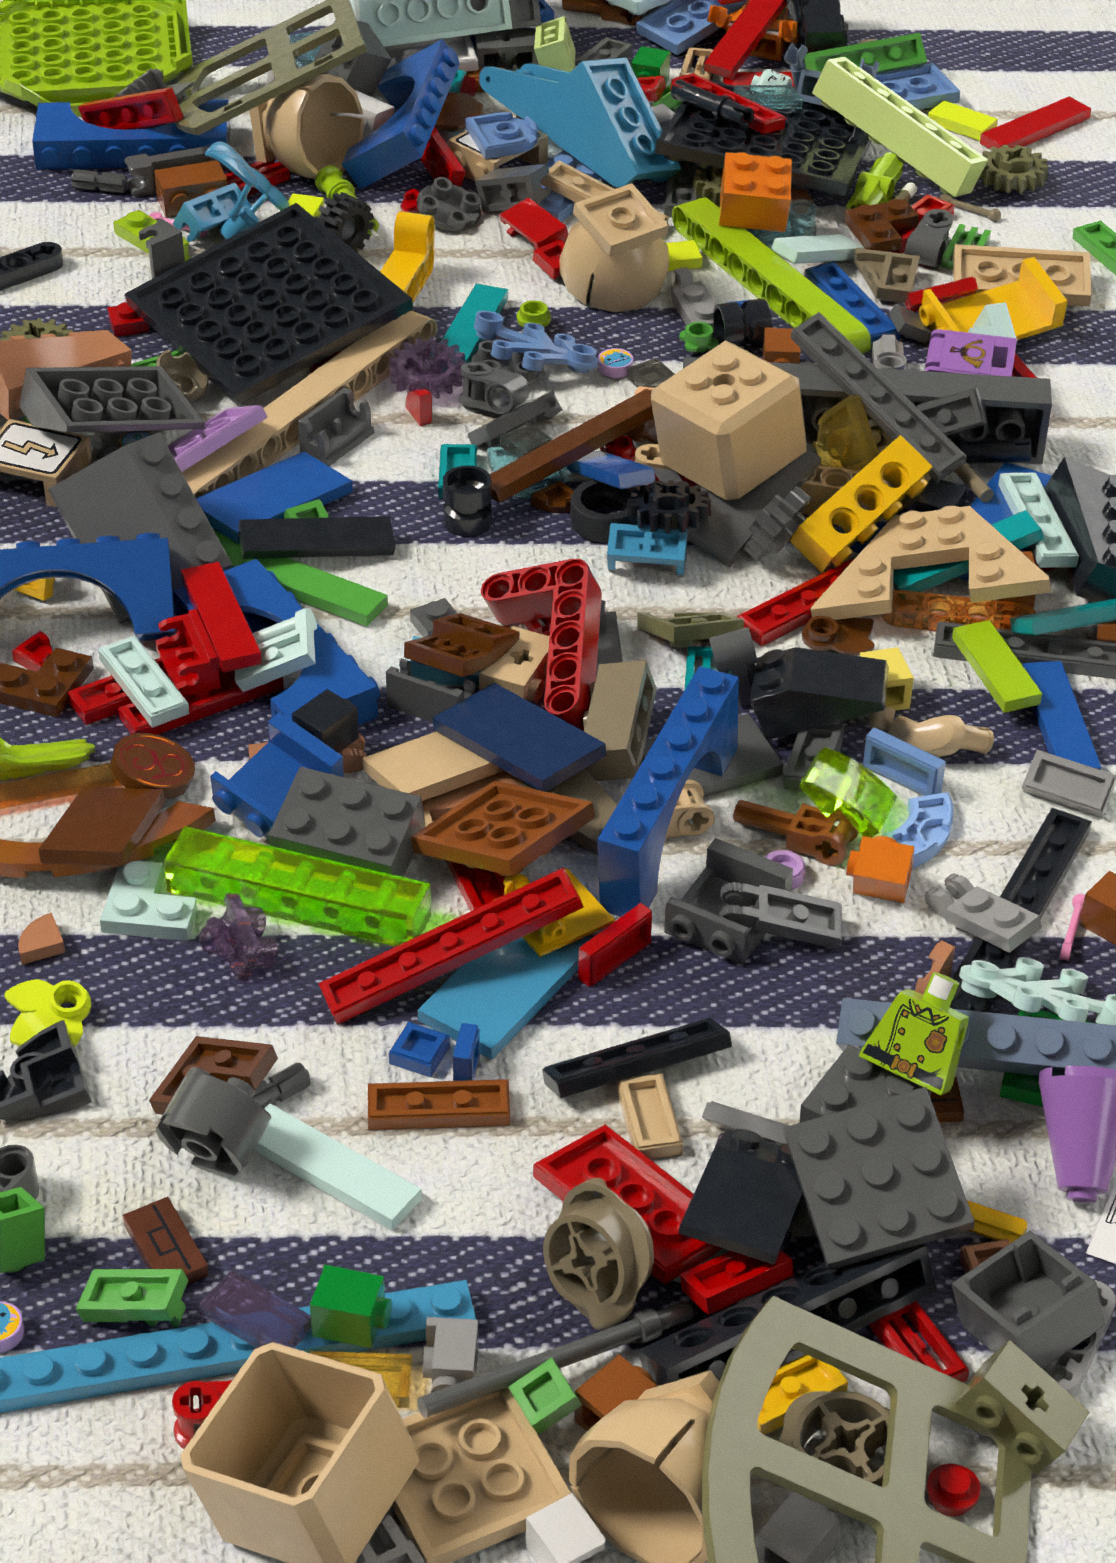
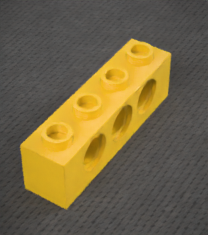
(896, 463)

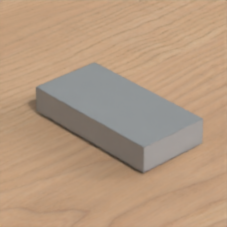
(1069, 783)

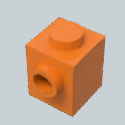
(881, 868)

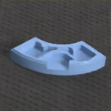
(926, 826)

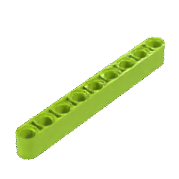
(763, 271)

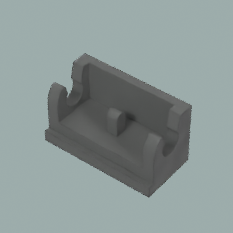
(509, 186)
(164, 248)
(335, 427)
(420, 696)

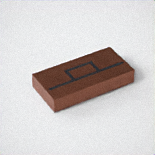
(165, 1239)

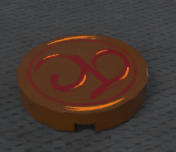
(152, 763)

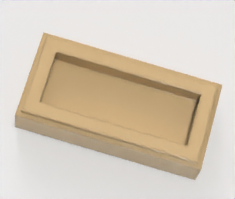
(649, 1116)

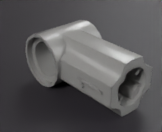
(888, 353)

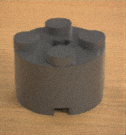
(213, 1122)

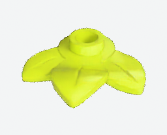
(41, 1008)

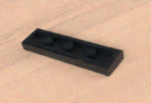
(316, 537)
(636, 1057)

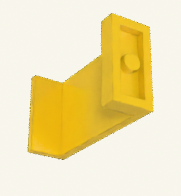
(1032, 303)

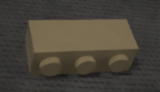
(620, 717)

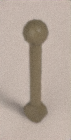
(994, 214)

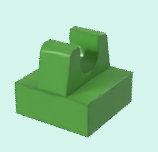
(545, 1396)

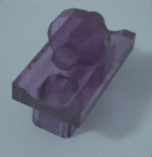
(240, 938)

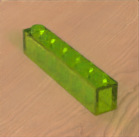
(298, 887)

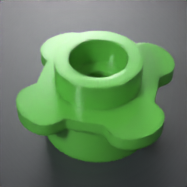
(698, 337)

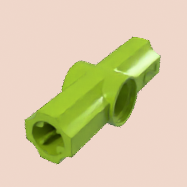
(877, 184)

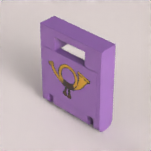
(970, 353)

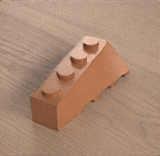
(75, 350)

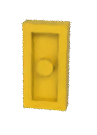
(791, 1382)

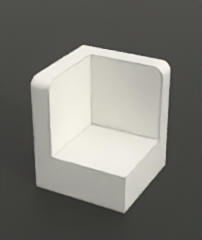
(562, 1533)

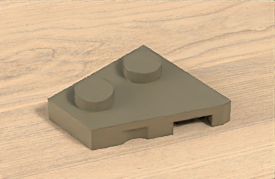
(888, 273)

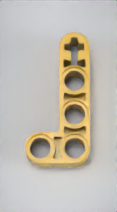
(413, 252)

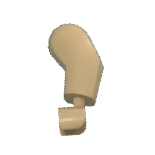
(936, 735)

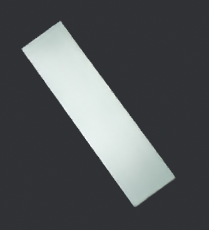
(1027, 493)
(337, 1169)

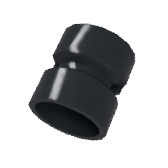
(742, 323)
(467, 501)

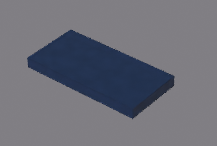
(519, 737)

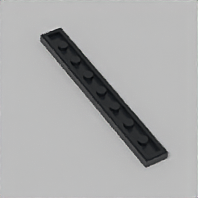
(1030, 888)

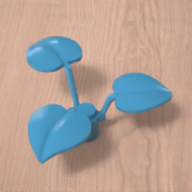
(244, 218)

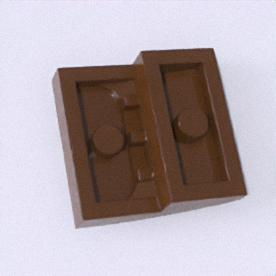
(461, 644)

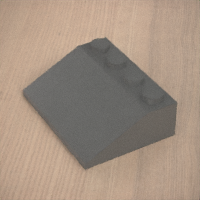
(105, 400)
(135, 494)

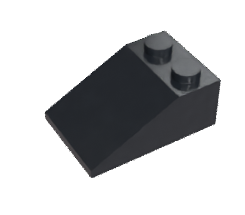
(814, 689)
(746, 1197)

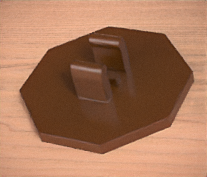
(456, 110)

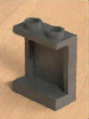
(697, 914)

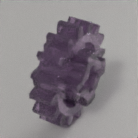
(427, 367)

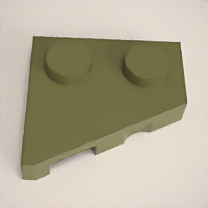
(689, 626)

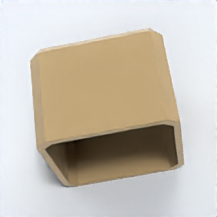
(729, 421)
(300, 1457)

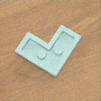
(139, 909)

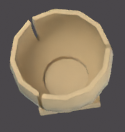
(301, 127)
(622, 245)
(644, 1472)

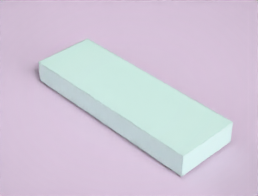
(816, 248)
(143, 681)

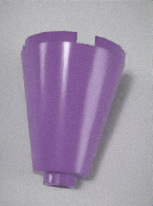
(1081, 1128)

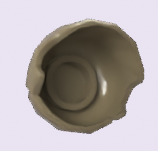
(184, 374)

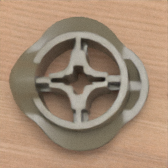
(598, 1253)
(849, 1427)

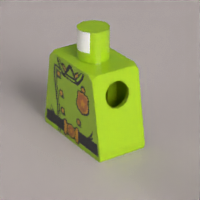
(921, 1036)

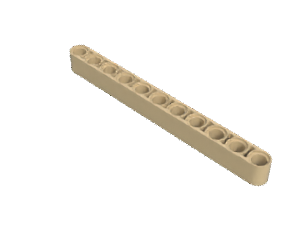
(355, 368)

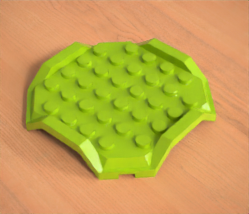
(88, 47)

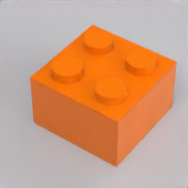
(755, 192)

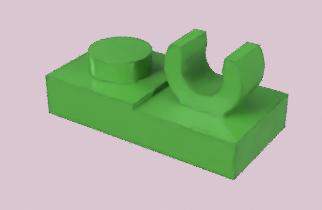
(133, 1296)

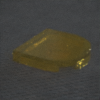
(846, 436)

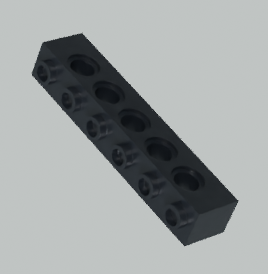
(844, 1296)

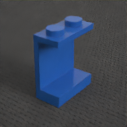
(264, 781)

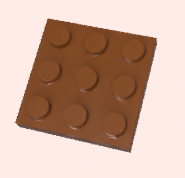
(503, 828)

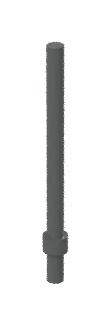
(641, 1328)

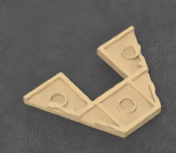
(926, 539)

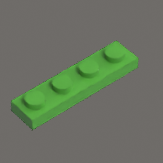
(890, 53)

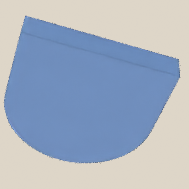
(502, 134)

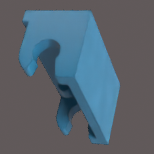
(208, 210)
(641, 546)

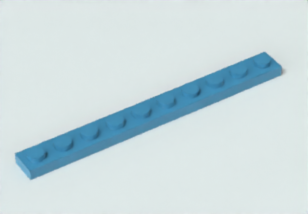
(194, 1353)

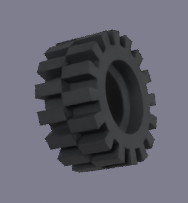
(347, 219)

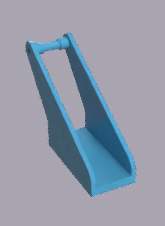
(590, 113)

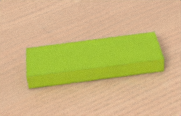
(997, 666)

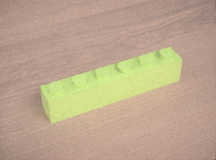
(899, 127)

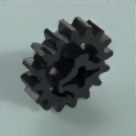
(669, 506)

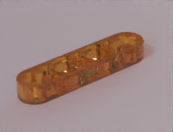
(958, 610)

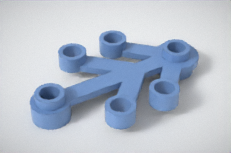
(534, 344)

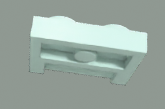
(283, 650)

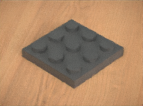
(878, 1178)

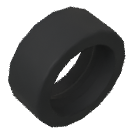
(597, 494)

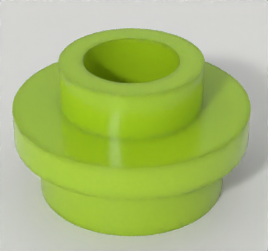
(534, 312)

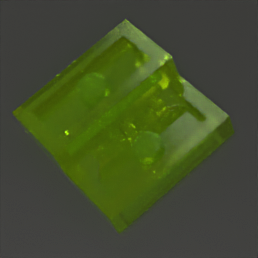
(844, 784)

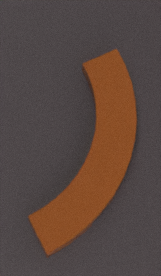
(24, 857)

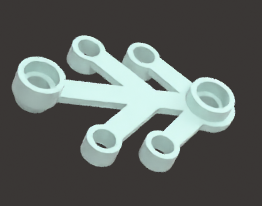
(987, 981)

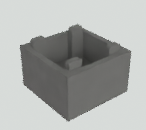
(1029, 1298)

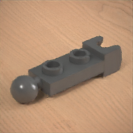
(144, 167)

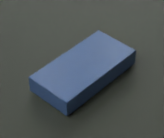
(903, 763)

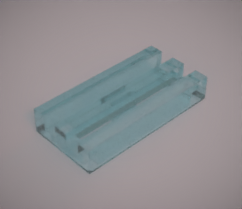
(771, 95)

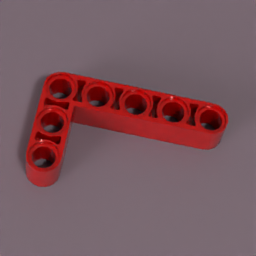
(573, 601)

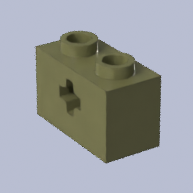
(1023, 1407)

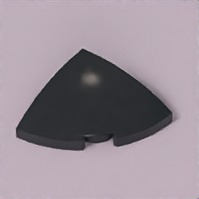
(44, 1077)

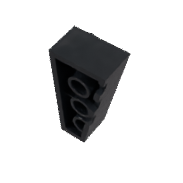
(820, 24)
(1088, 512)

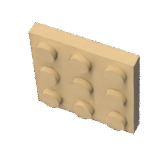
(474, 1478)

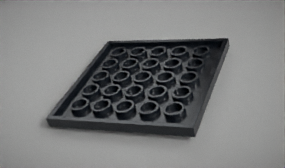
(817, 140)
(268, 303)

